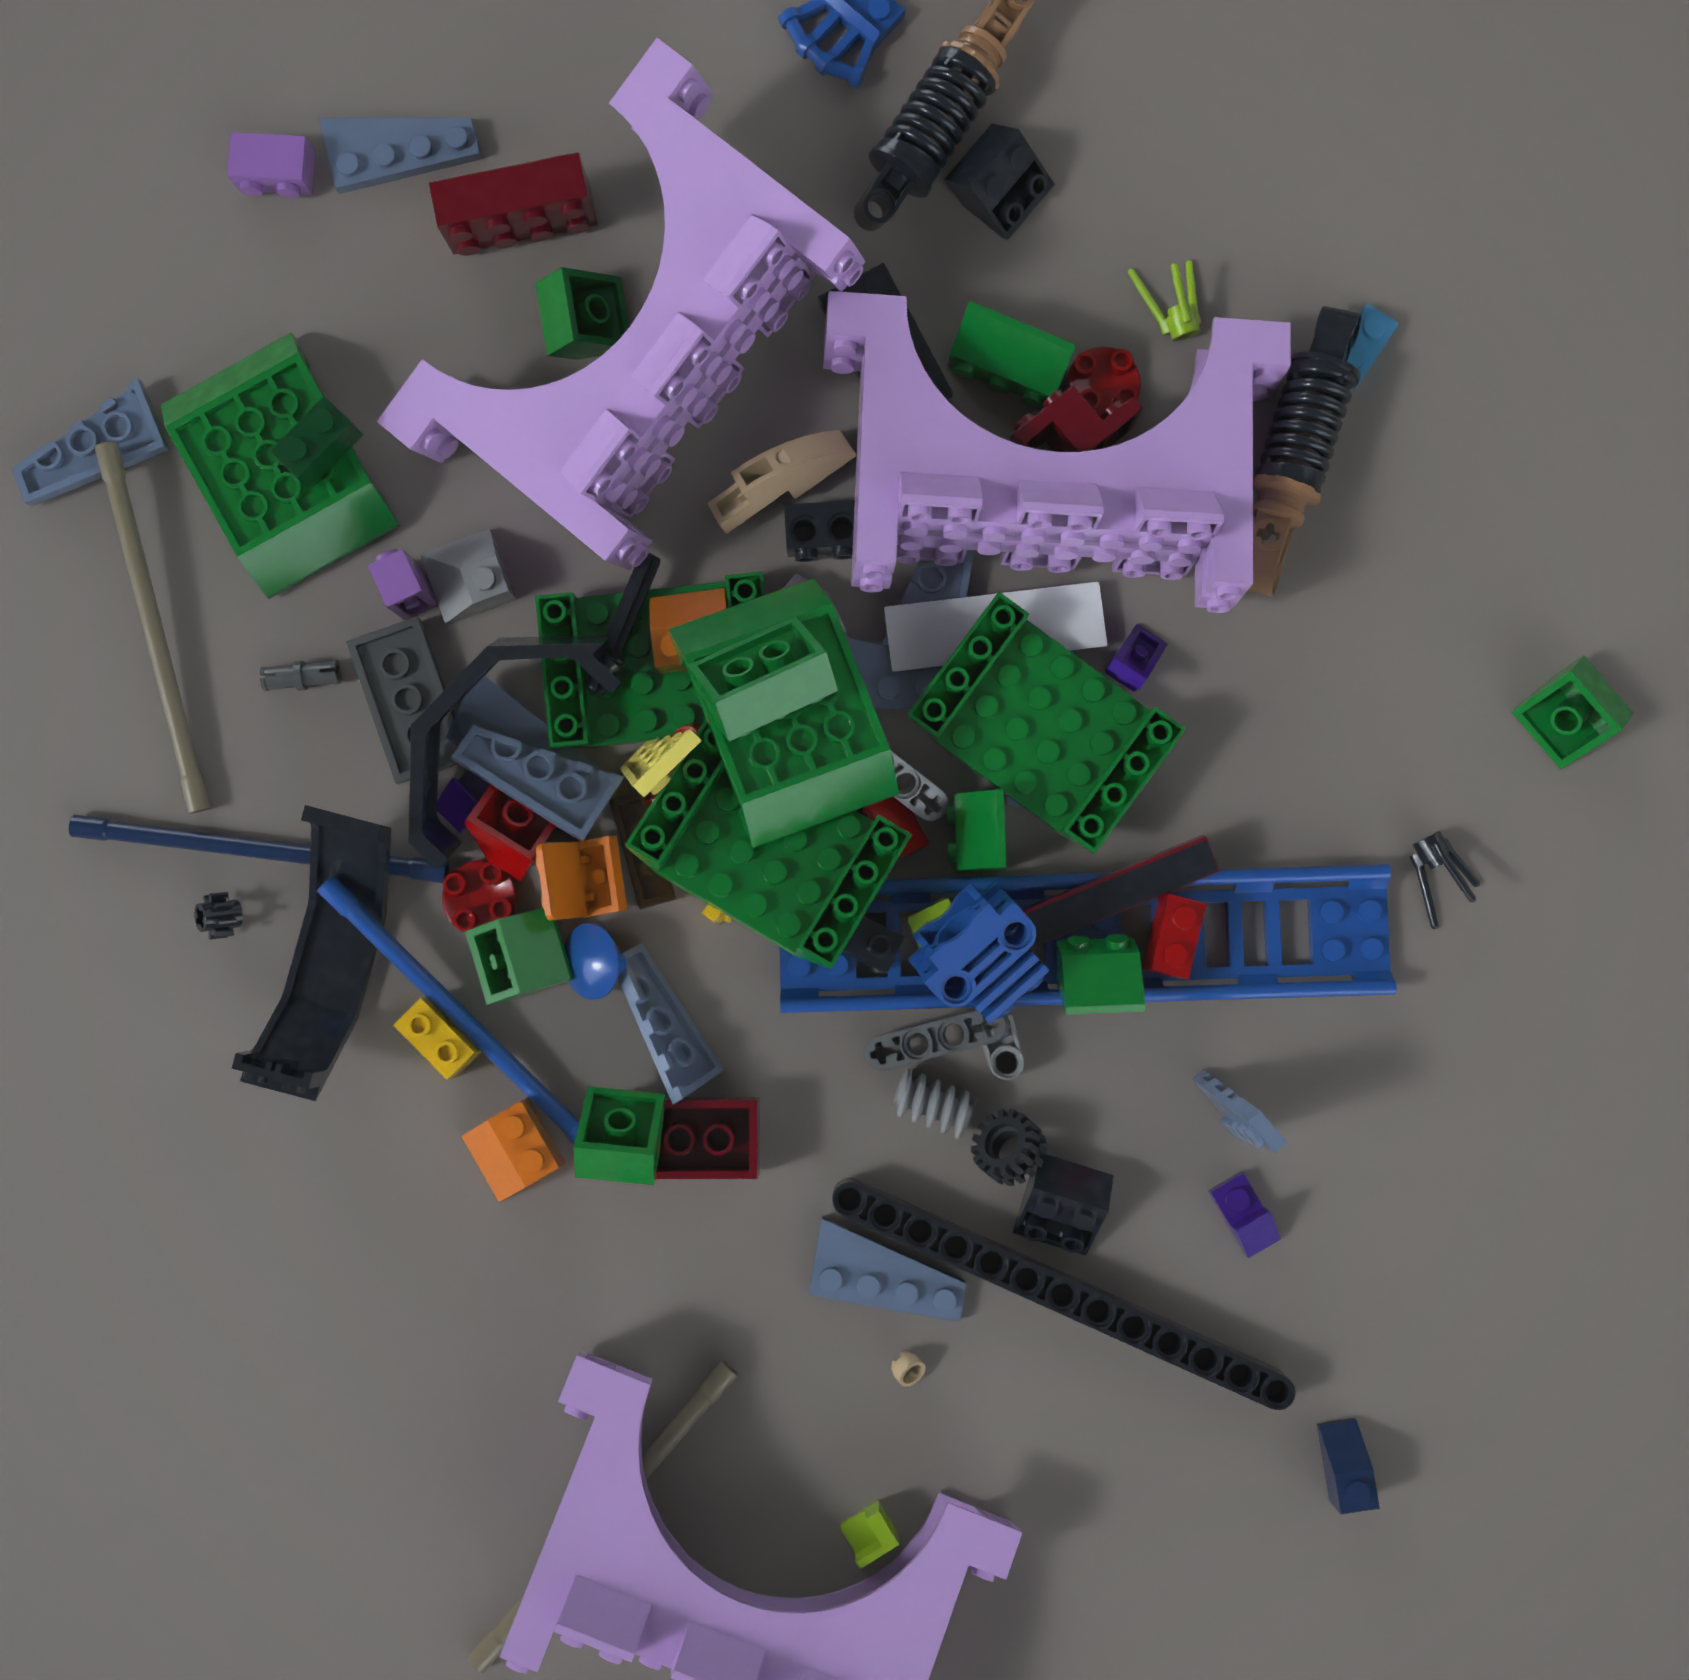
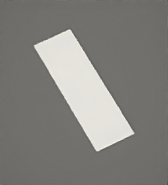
(932, 630)

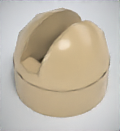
(908, 1368)

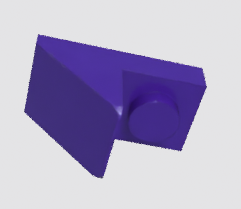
(1136, 658)
(460, 799)
(1245, 1214)

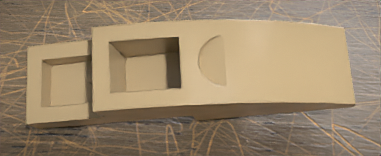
(787, 467)

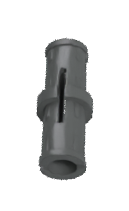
(300, 675)

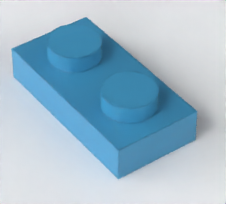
(1371, 339)

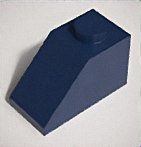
(1347, 1467)

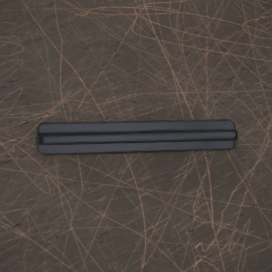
(627, 611)

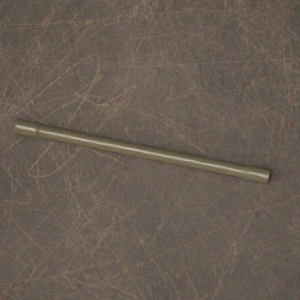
(114, 477)
(709, 1392)

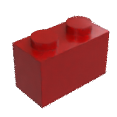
(1173, 936)

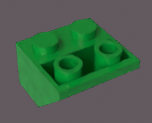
(518, 956)

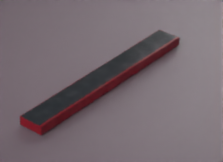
(1122, 889)

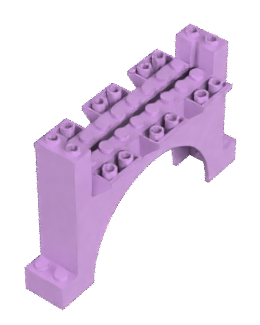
(726, 268)
(1150, 505)
(630, 1589)

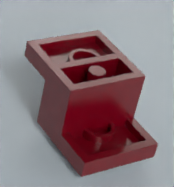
(1073, 425)

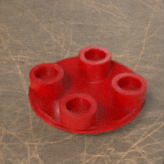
(1105, 377)
(478, 895)

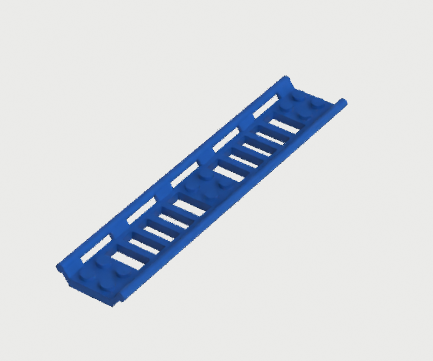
(1343, 922)

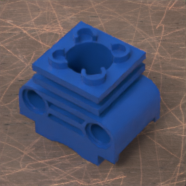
(979, 953)

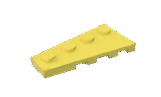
(655, 759)

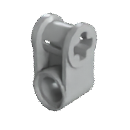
(1009, 1043)

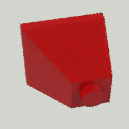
(507, 831)

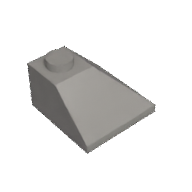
(468, 576)

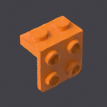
(581, 878)

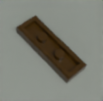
(647, 884)

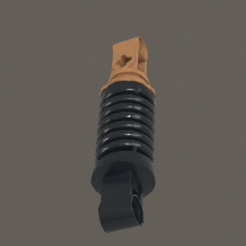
(939, 111)
(1302, 440)

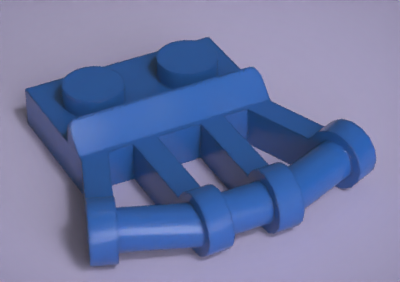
(865, 20)

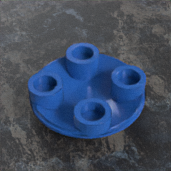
(593, 960)

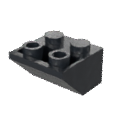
(1000, 179)
(1064, 1204)

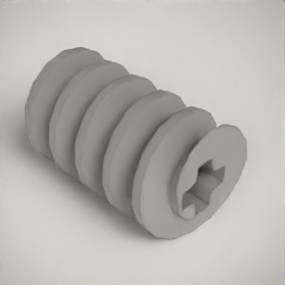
(933, 1103)

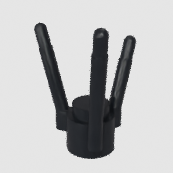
(1435, 852)

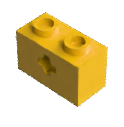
(437, 1038)

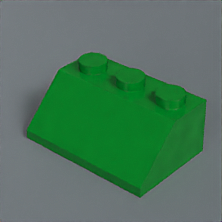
(1009, 355)
(763, 678)

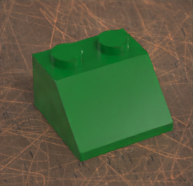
(581, 312)
(1573, 712)
(977, 831)
(1100, 975)
(619, 1135)

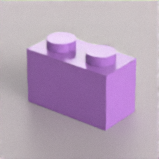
(271, 164)
(402, 583)

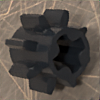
(218, 915)

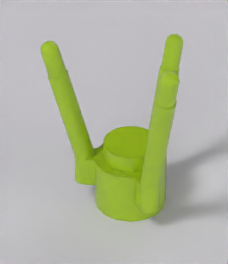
(1183, 318)

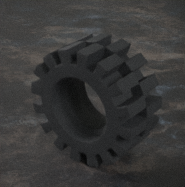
(1023, 1157)

